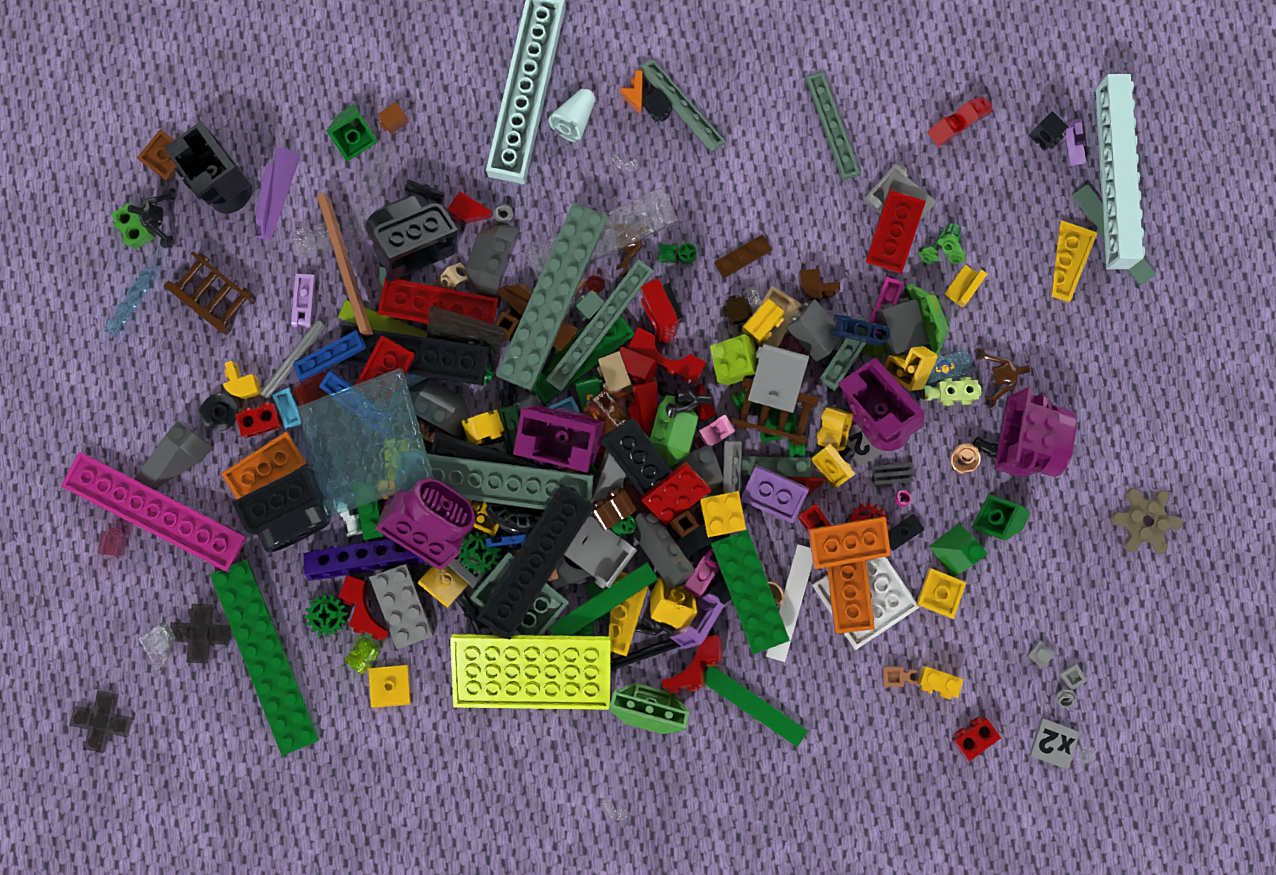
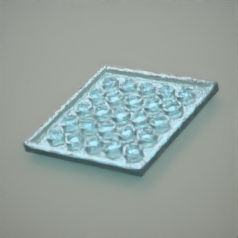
(364, 442)

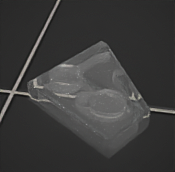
(158, 644)

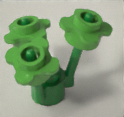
(949, 240)

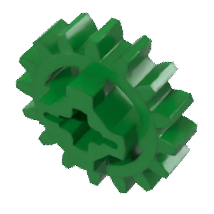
(472, 554)
(325, 607)

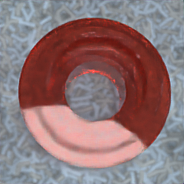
(595, 283)

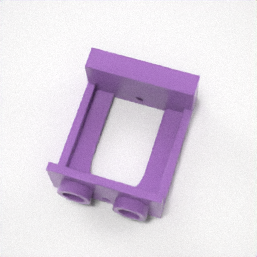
(690, 635)

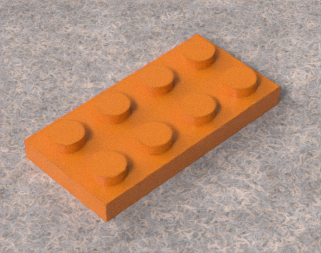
(264, 466)
(849, 542)
(850, 597)

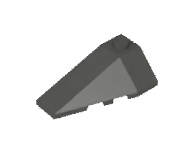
(174, 455)
(705, 465)

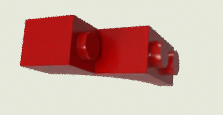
(960, 120)
(362, 621)
(693, 676)

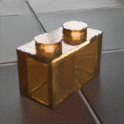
(606, 409)

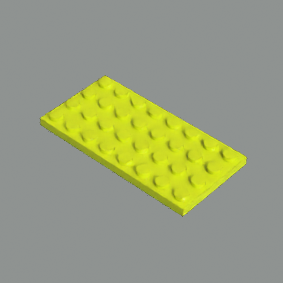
(531, 671)

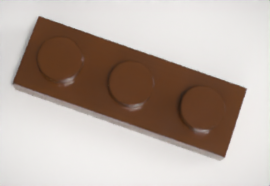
(742, 256)

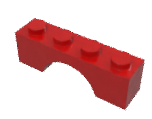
(646, 344)

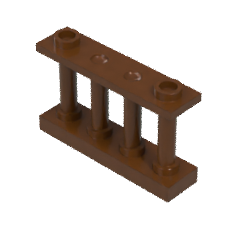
(193, 299)
(807, 401)

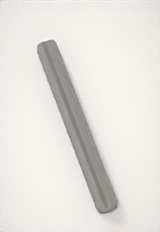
(295, 355)

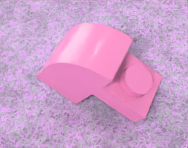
(713, 433)

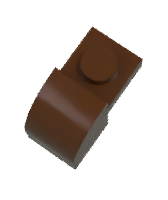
(812, 287)
(509, 321)
(688, 521)

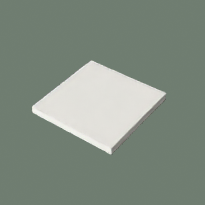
(889, 599)

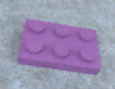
(774, 494)

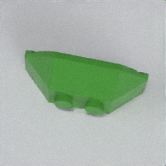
(931, 311)
(673, 435)
(649, 708)

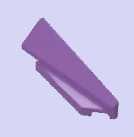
(274, 190)

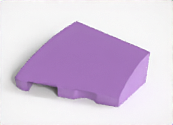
(1076, 143)

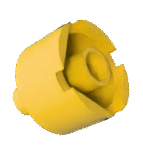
(483, 426)

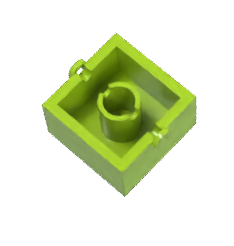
(734, 359)

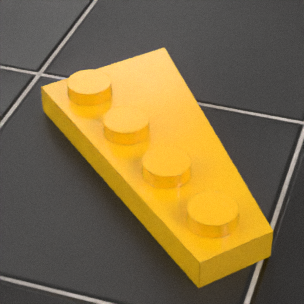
(1071, 255)
(624, 620)

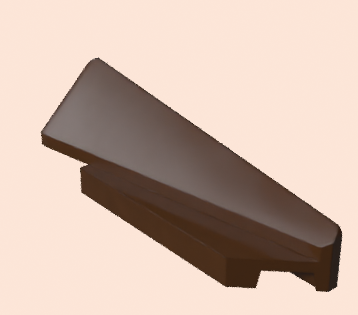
(518, 297)

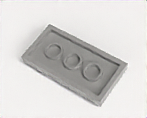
(401, 606)

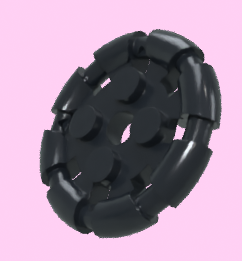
(513, 516)

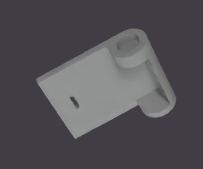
(898, 181)
(778, 374)
(600, 552)

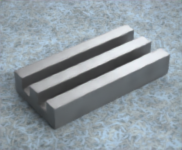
(910, 478)

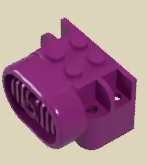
(881, 406)
(1035, 436)
(558, 437)
(428, 521)

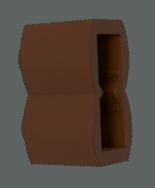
(613, 508)

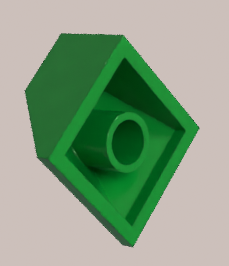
(351, 133)
(1000, 518)
(958, 550)

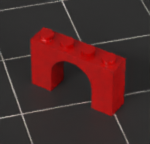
(659, 311)

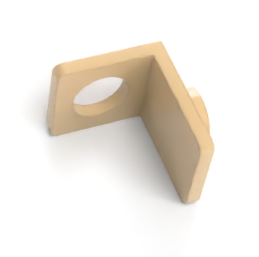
(450, 278)

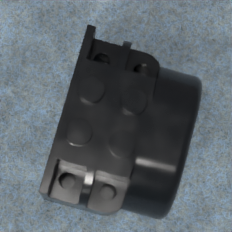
(209, 170)
(410, 235)
(284, 510)

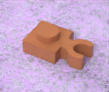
(896, 676)

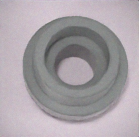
(499, 210)
(1065, 698)

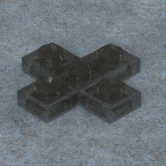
(200, 633)
(101, 721)

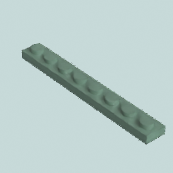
(599, 326)

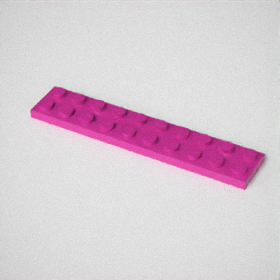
(154, 511)

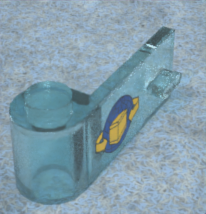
(950, 366)

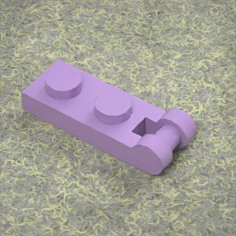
(303, 300)

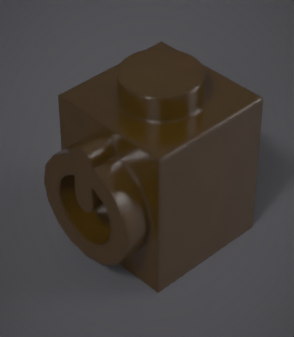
(737, 309)

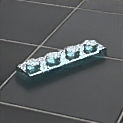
(130, 303)

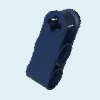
(849, 330)

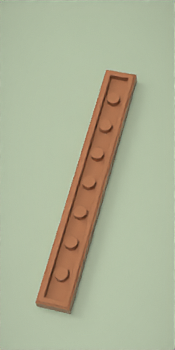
(344, 265)

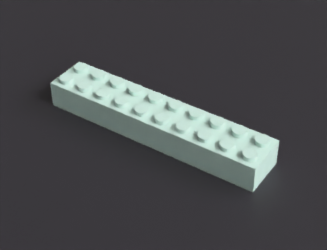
(525, 90)
(1119, 172)

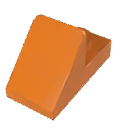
(634, 94)

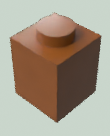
(392, 118)

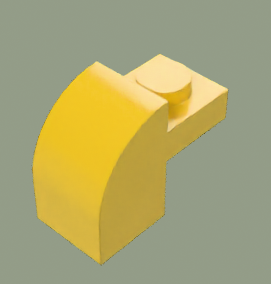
(241, 387)

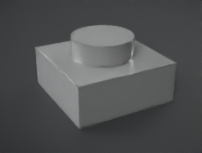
(1041, 654)
(1072, 677)

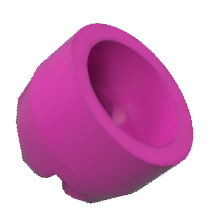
(908, 498)

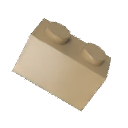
(615, 375)

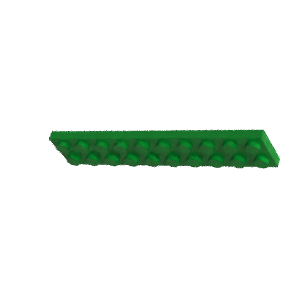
(265, 657)

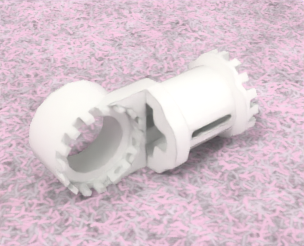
(352, 522)

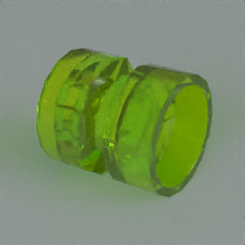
(362, 655)

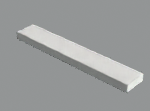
(793, 597)

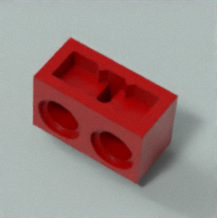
(259, 424)
(813, 518)
(978, 742)

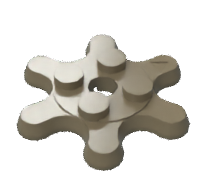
(1134, 522)

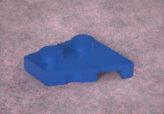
(510, 540)

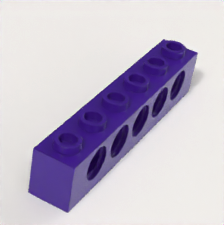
(353, 565)

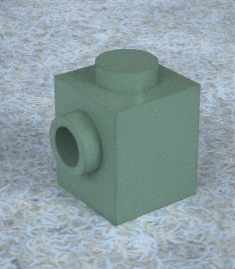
(589, 306)

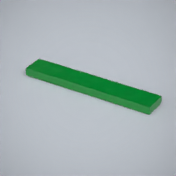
(604, 602)
(754, 706)

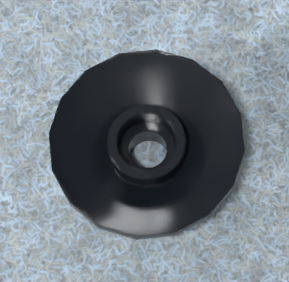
(210, 410)

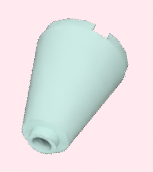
(573, 115)

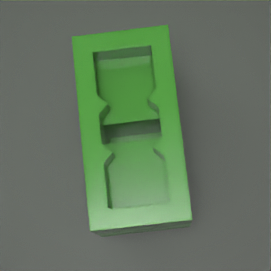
(131, 227)

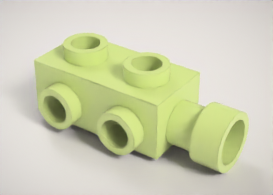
(959, 391)

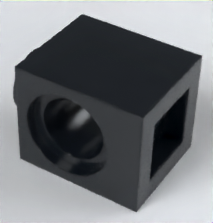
(657, 106)

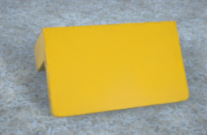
(965, 285)

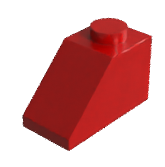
(467, 210)
(639, 367)

